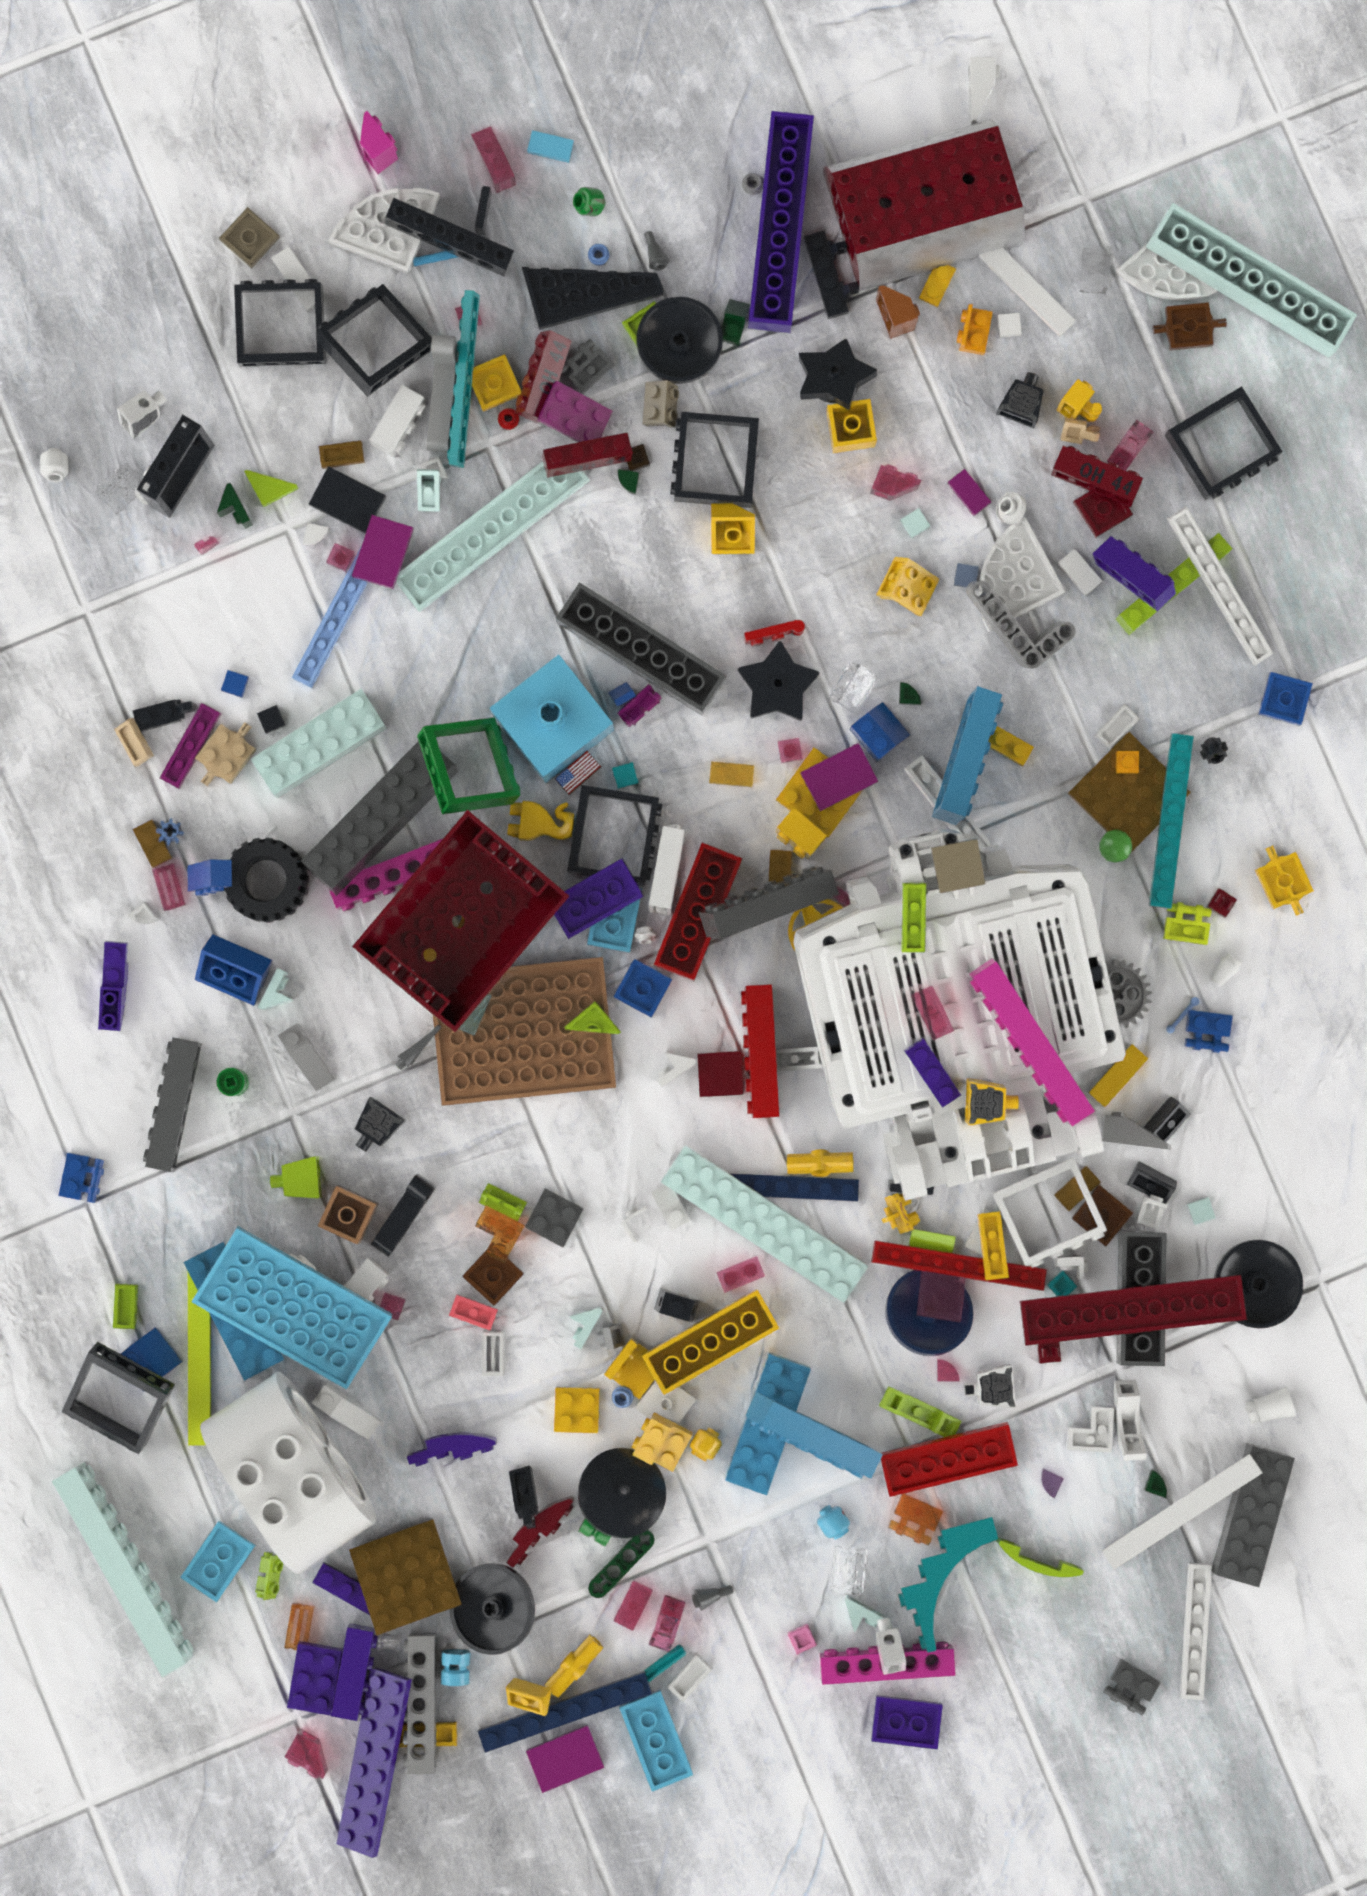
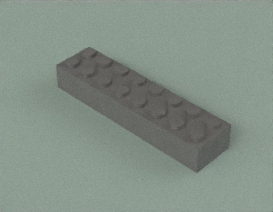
(640, 649)
(373, 821)

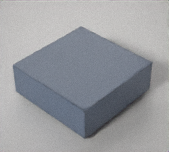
(965, 574)

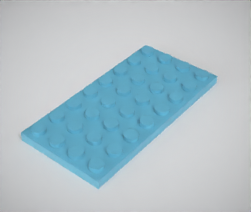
(292, 1307)

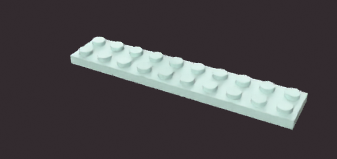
(485, 534)
(764, 1223)

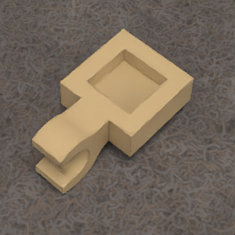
(1076, 430)

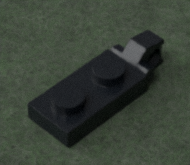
(162, 714)
(524, 1495)

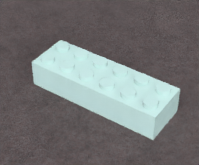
(318, 743)

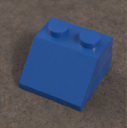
(879, 731)
(153, 1353)

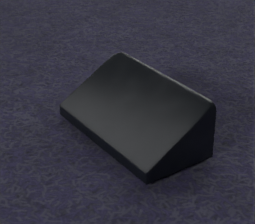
(1167, 1119)
(1152, 1182)

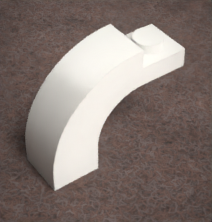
(1128, 1420)

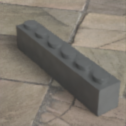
(173, 1104)

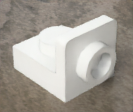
(1069, 1262)

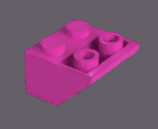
(376, 144)

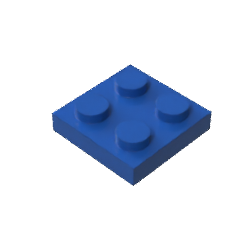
(1285, 698)
(642, 988)

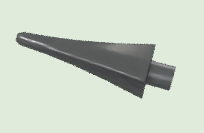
(410, 1055)

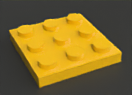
(798, 796)

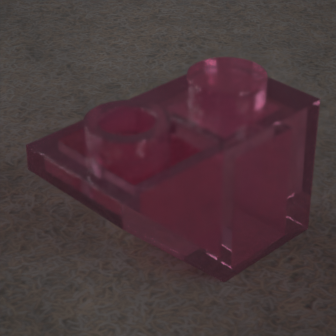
(1130, 445)
(893, 484)
(667, 1623)
(307, 1753)

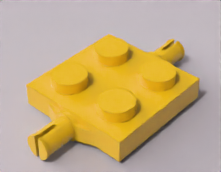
(1284, 880)

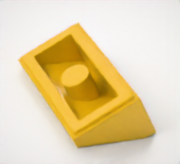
(528, 1696)

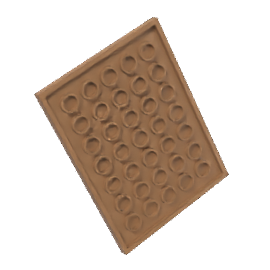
(523, 1038)

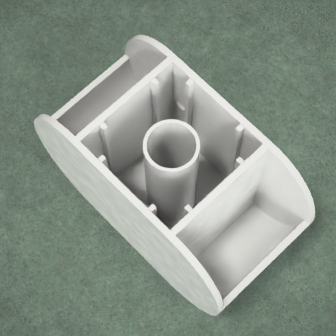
(288, 1473)

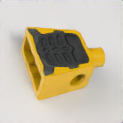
(987, 1102)

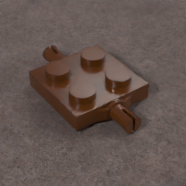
(1189, 326)

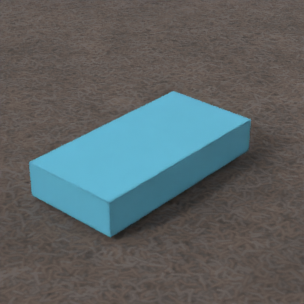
(550, 146)

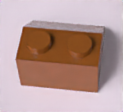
(897, 311)

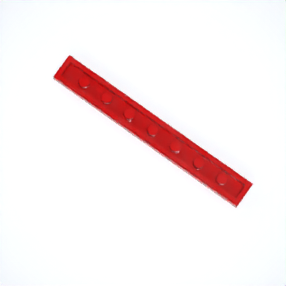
(954, 1265)

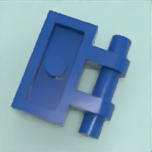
(1208, 1023)
(75, 1175)

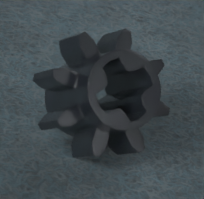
(1214, 750)

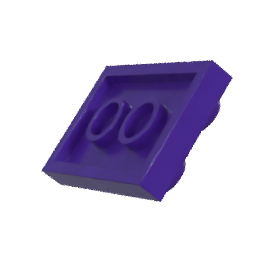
(314, 1678)
(906, 1722)

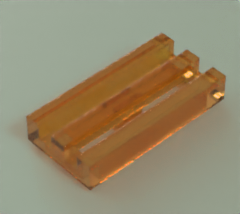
(302, 1607)

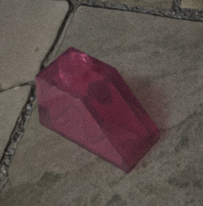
(932, 1013)

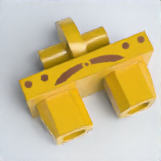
(897, 1214)

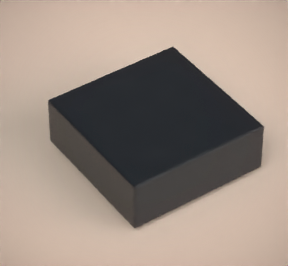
(271, 719)

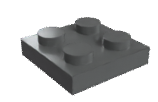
(554, 1217)

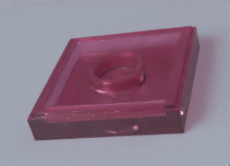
(941, 1296)

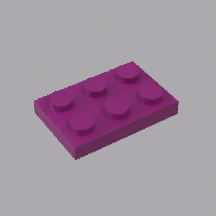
(573, 414)

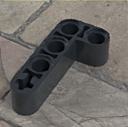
(403, 1214)

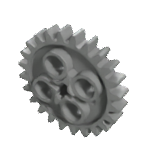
(1130, 1007)

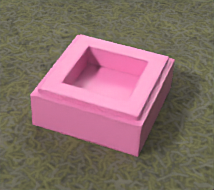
(802, 1639)

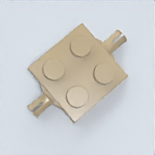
(225, 754)

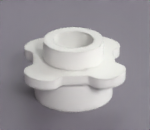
(645, 935)

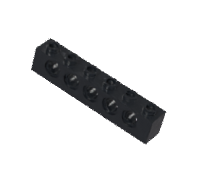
(448, 237)

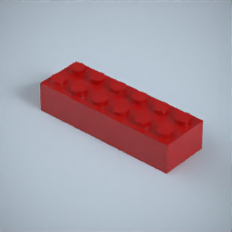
(685, 937)
(761, 1051)

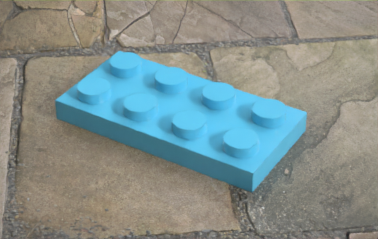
(656, 1740)

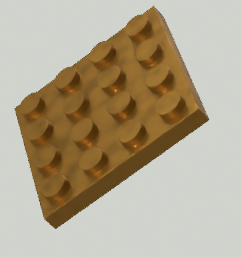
(1124, 800)
(405, 1577)

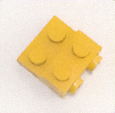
(661, 1442)

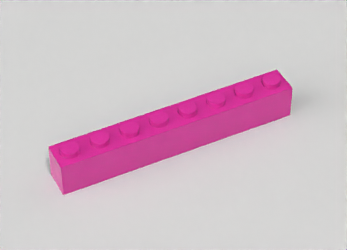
(1031, 1042)

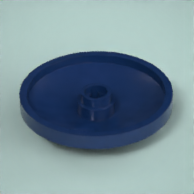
(919, 1333)

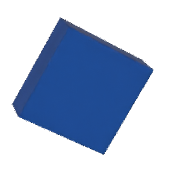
(234, 683)
(621, 694)

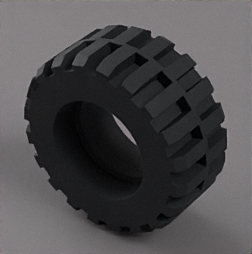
(295, 885)

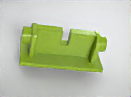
(502, 1201)
(268, 1586)

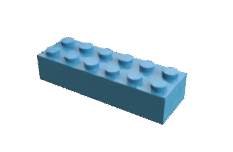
(967, 756)
(247, 1352)
(812, 1436)
(756, 1451)

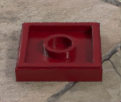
(1100, 512)
(720, 1074)

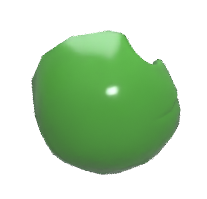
(1115, 846)

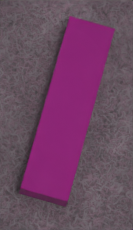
(190, 745)

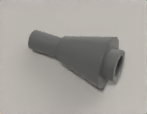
(657, 258)
(705, 1597)

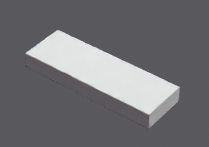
(292, 269)

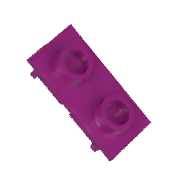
(637, 706)

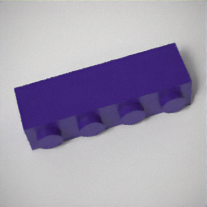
(1134, 573)
(353, 1672)

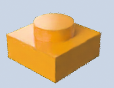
(1127, 762)

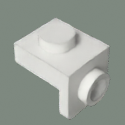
(1151, 1211)

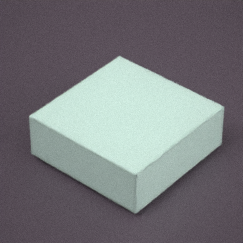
(915, 523)
(1201, 1211)

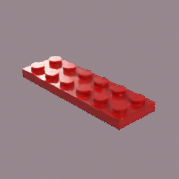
(948, 1459)

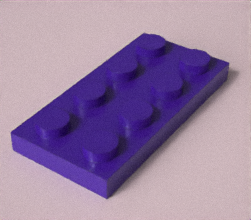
(598, 898)

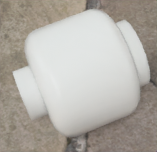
(54, 465)

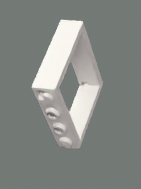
(666, 869)
(1057, 1250)

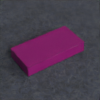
(969, 492)

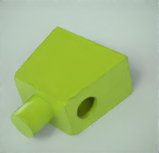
(299, 1179)

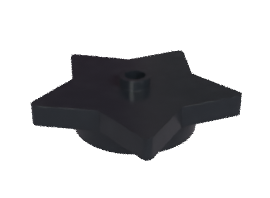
(834, 375)
(783, 699)

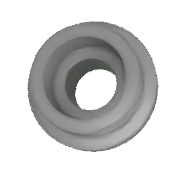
(752, 177)

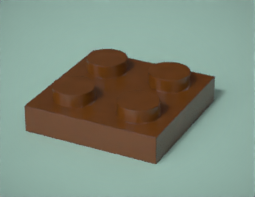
(1111, 1210)
(492, 1277)

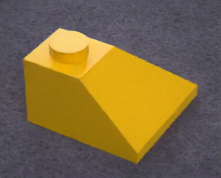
(732, 529)

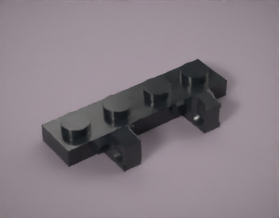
(822, 257)

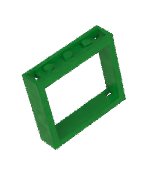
(439, 775)

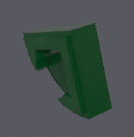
(628, 480)
(908, 695)
(1156, 1484)

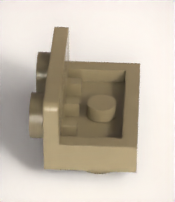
(660, 404)

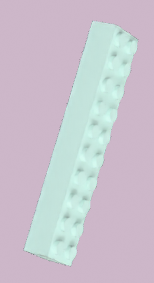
(1251, 280)
(124, 1569)

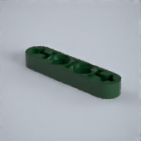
(623, 1565)

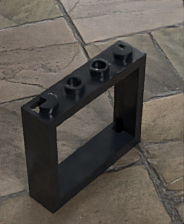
(277, 359)
(370, 384)
(1174, 439)
(679, 447)
(176, 466)
(652, 831)
(133, 1374)

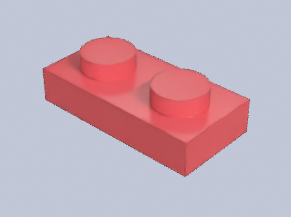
(473, 1312)

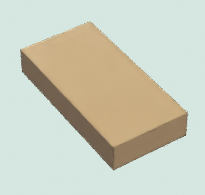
(133, 742)

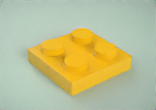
(494, 383)
(576, 1410)

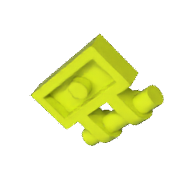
(1187, 930)

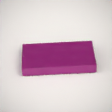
(382, 552)
(839, 777)
(565, 1758)

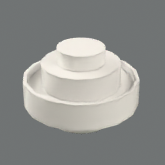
(1010, 508)

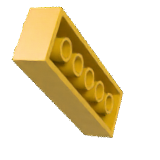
(710, 1341)

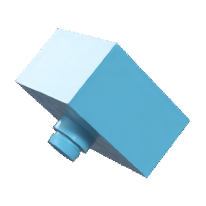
(552, 718)

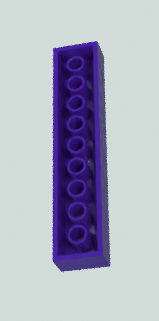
(781, 222)

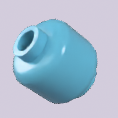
(833, 1522)

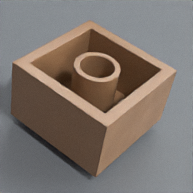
(348, 1214)

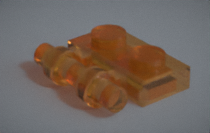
(918, 1512)

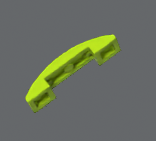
(919, 1412)
(1063, 1570)

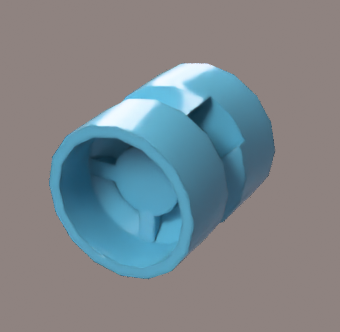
(455, 1675)

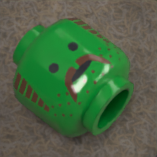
(589, 201)

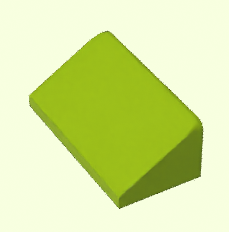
(932, 1240)

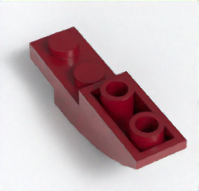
(546, 1522)

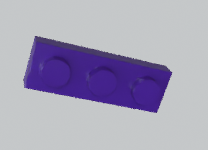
(932, 1072)
(341, 1586)

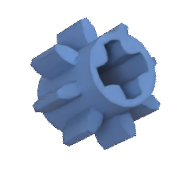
(163, 832)

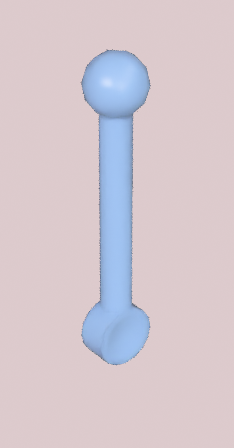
(1193, 1002)

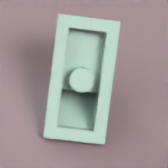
(428, 489)
(272, 996)
(588, 1319)
(859, 1610)

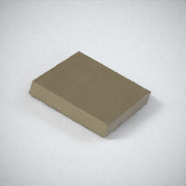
(249, 237)
(958, 865)

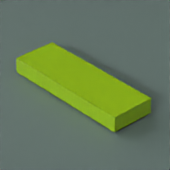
(913, 917)

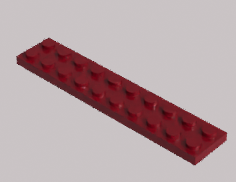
(1132, 1310)

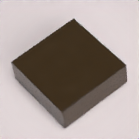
(639, 458)

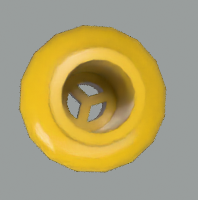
(705, 1444)

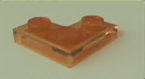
(505, 1232)

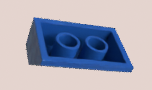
(232, 969)

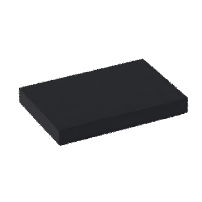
(346, 499)

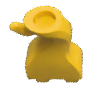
(537, 822)

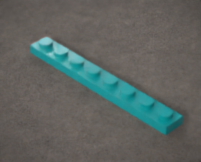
(463, 384)
(1171, 821)

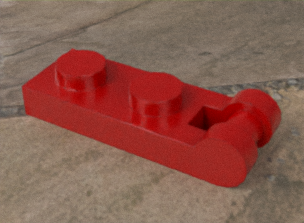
(774, 632)

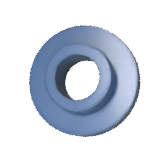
(595, 249)
(620, 1402)

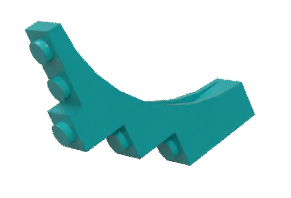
(935, 1569)

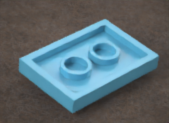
(616, 930)
(217, 1561)

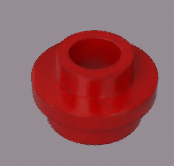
(508, 425)

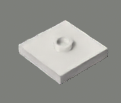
(670, 1406)

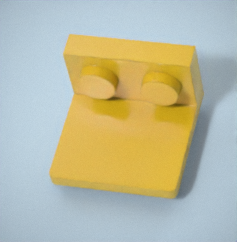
(908, 585)
(630, 1369)

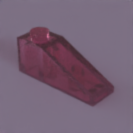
(494, 159)

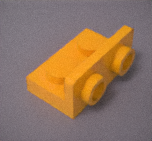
(975, 330)

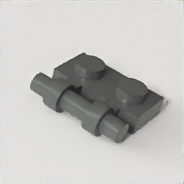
(591, 370)
(1135, 1680)

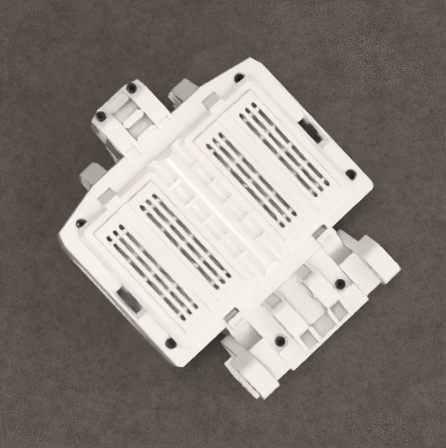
(863, 1015)

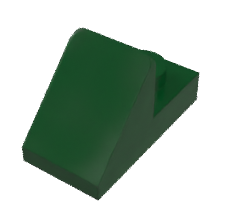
(734, 321)
(231, 502)

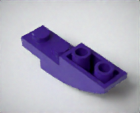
(113, 986)
(461, 1444)

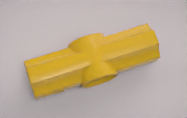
(820, 1163)
(574, 1665)

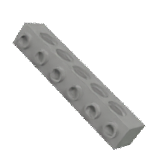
(412, 1761)

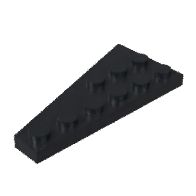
(580, 293)

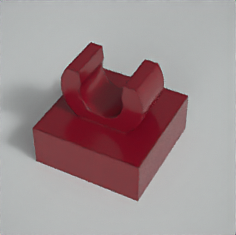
(1221, 903)
(1049, 1352)

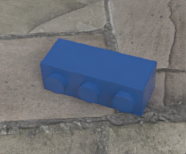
(209, 876)

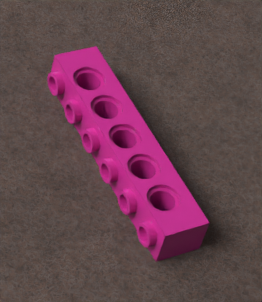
(381, 871)
(919, 1669)

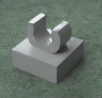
(613, 1336)

